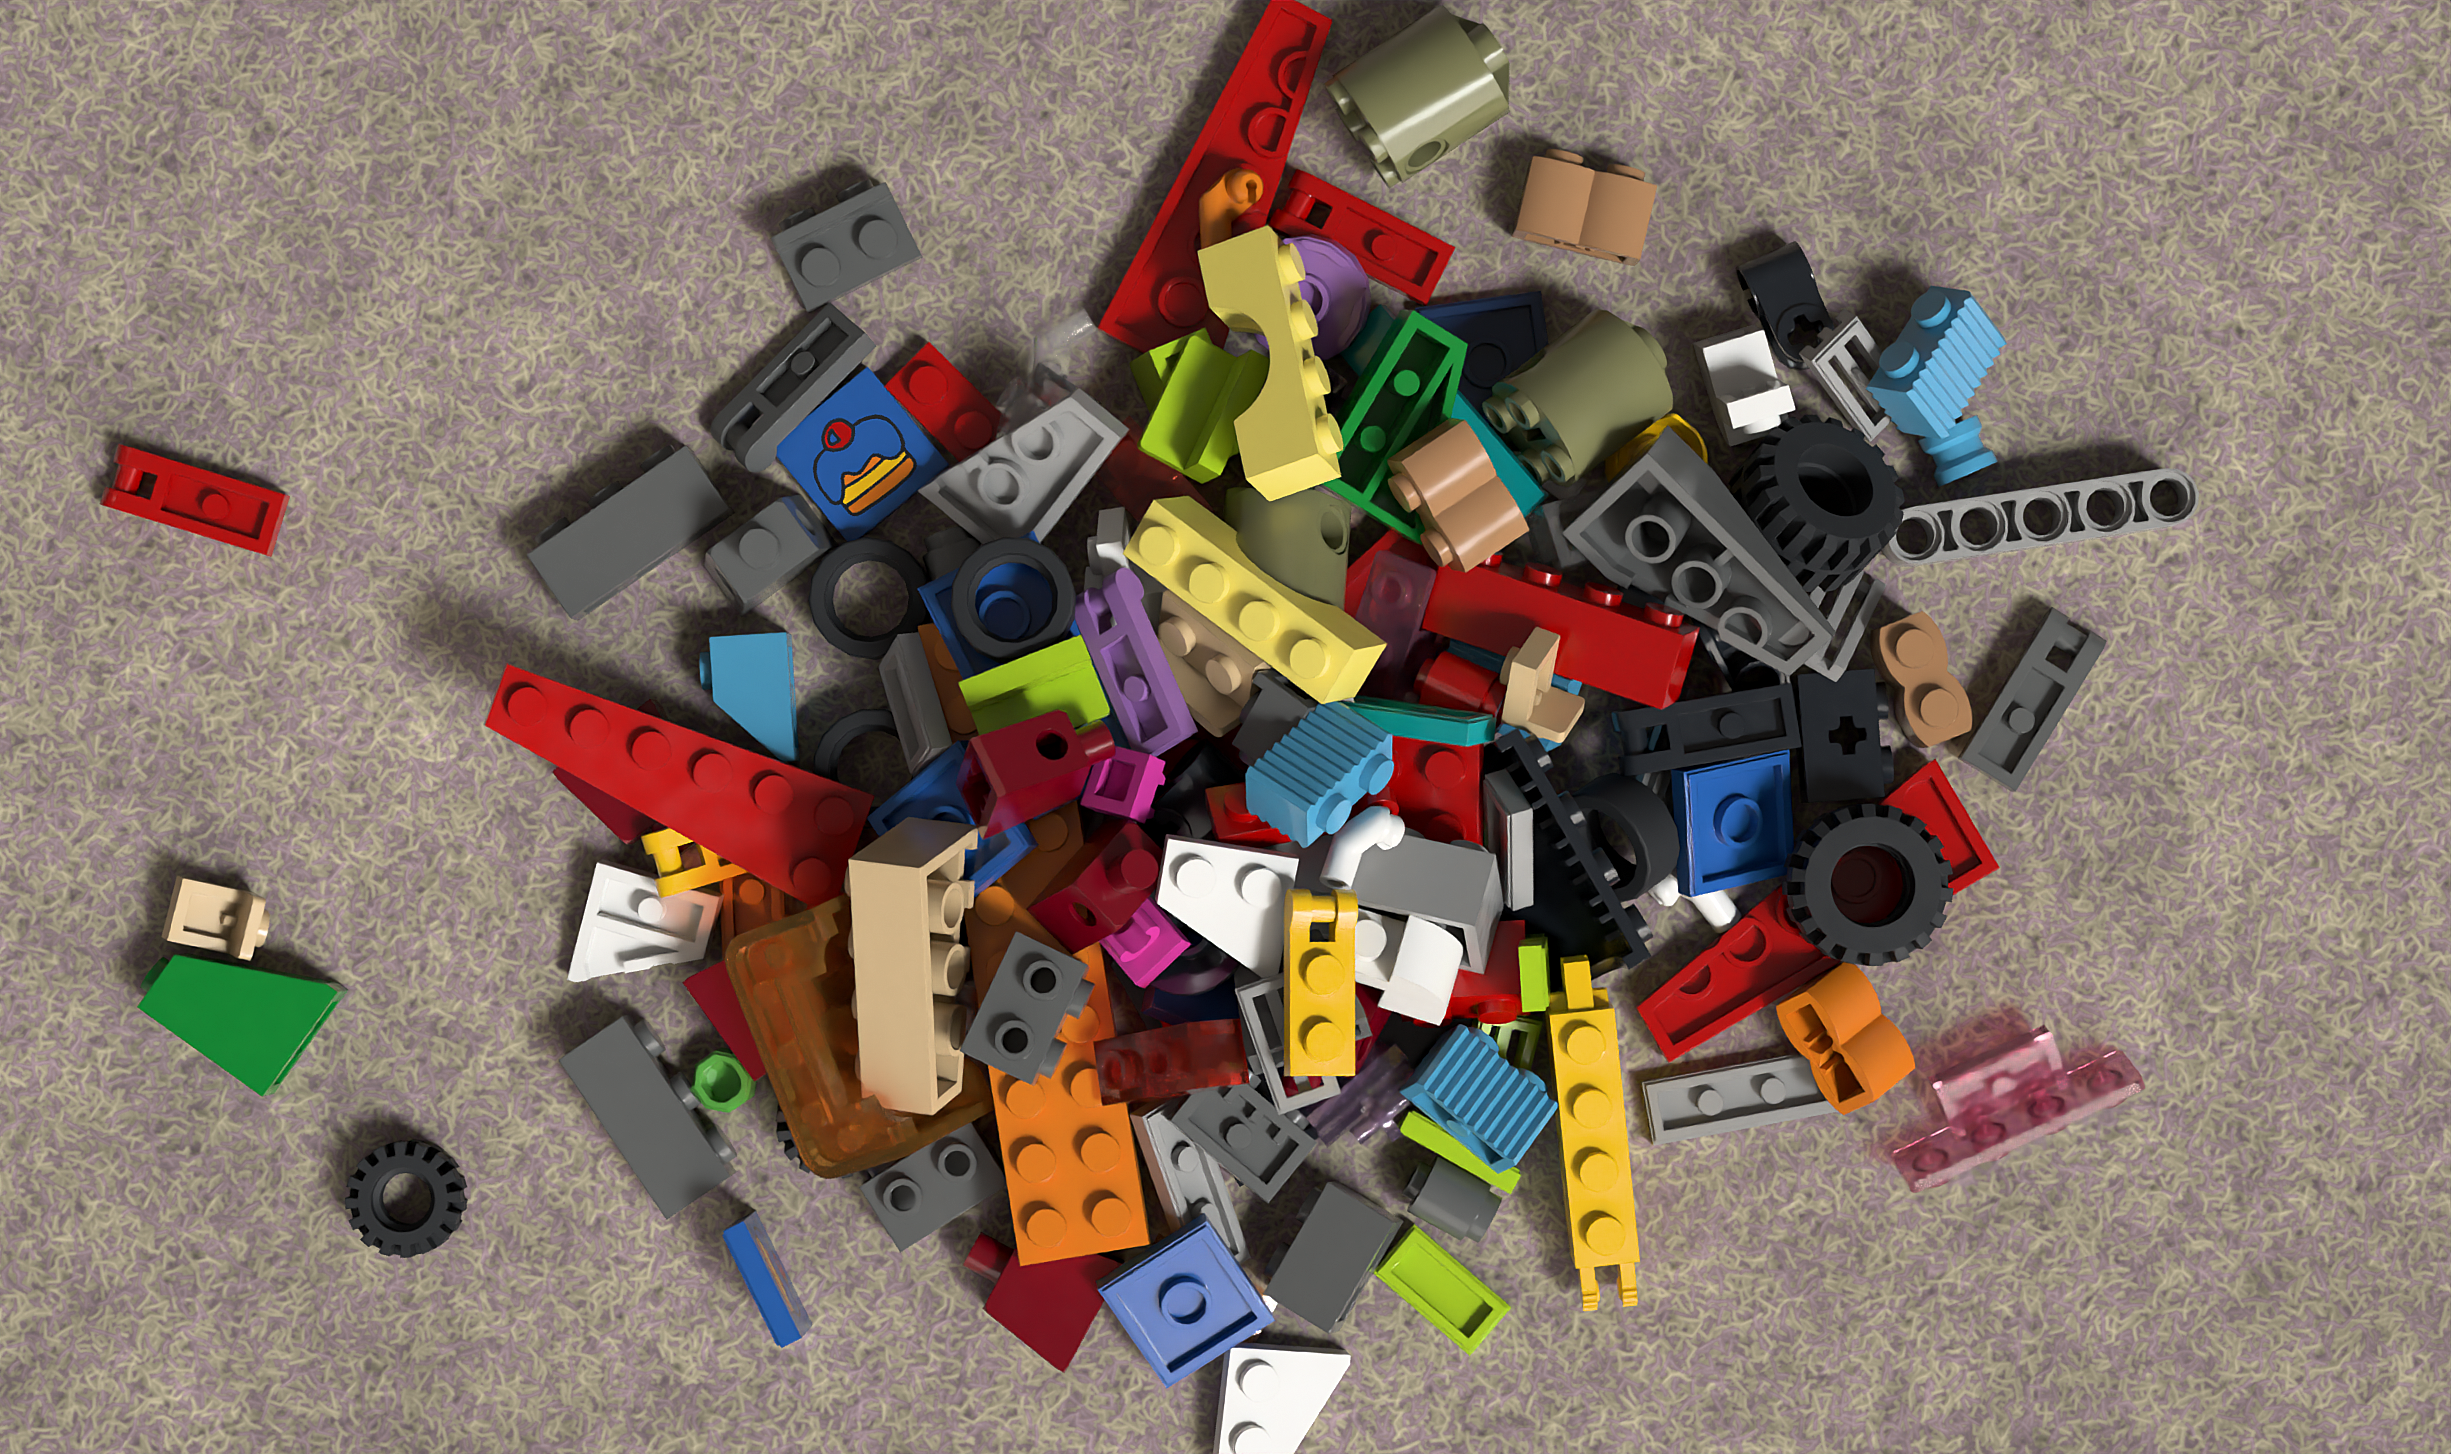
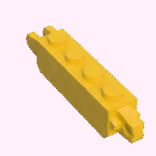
(1592, 1132)

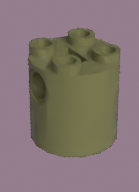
(1423, 92)
(1582, 397)
(1294, 539)

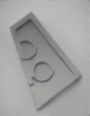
(1030, 472)

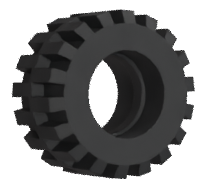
(1820, 499)
(1922, 894)

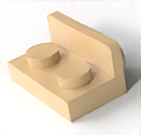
(1207, 665)

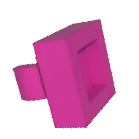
(1125, 785)
(1146, 943)

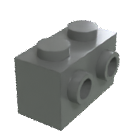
(1027, 1010)
(934, 1184)
(1330, 1256)

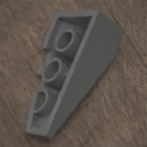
(1689, 543)

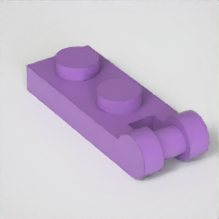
(1133, 664)

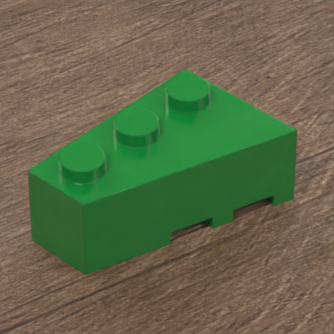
(1396, 401)

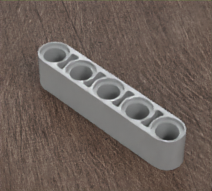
(2068, 511)

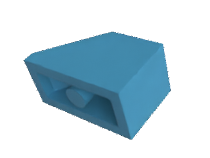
(756, 687)

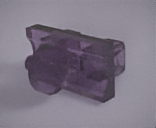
(1365, 1099)

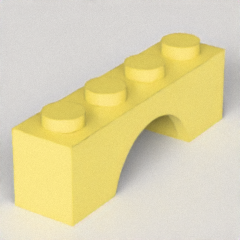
(1286, 433)
(1297, 636)

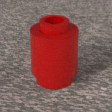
(1461, 686)

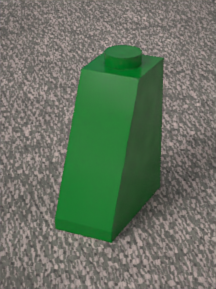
(240, 1014)

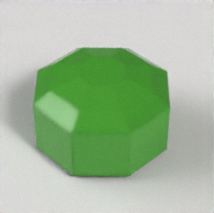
(722, 1081)

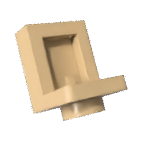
(1530, 699)
(216, 917)

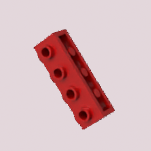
(1601, 638)

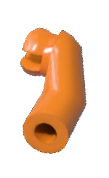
(1225, 202)

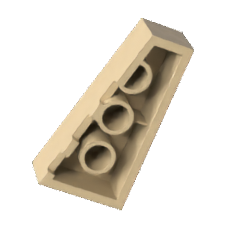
(910, 962)

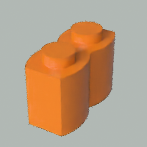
(1846, 1037)

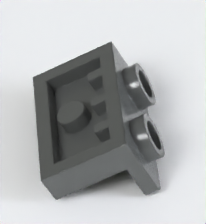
(845, 244)
(1245, 1135)

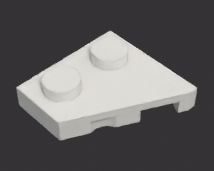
(1229, 896)
(635, 929)
(1273, 1395)

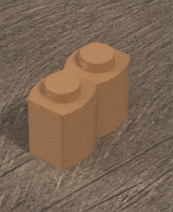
(1585, 208)
(1456, 496)
(1915, 664)

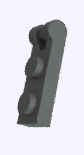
(790, 387)
(2031, 702)

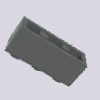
(629, 531)
(650, 1114)

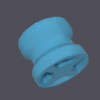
(1958, 453)

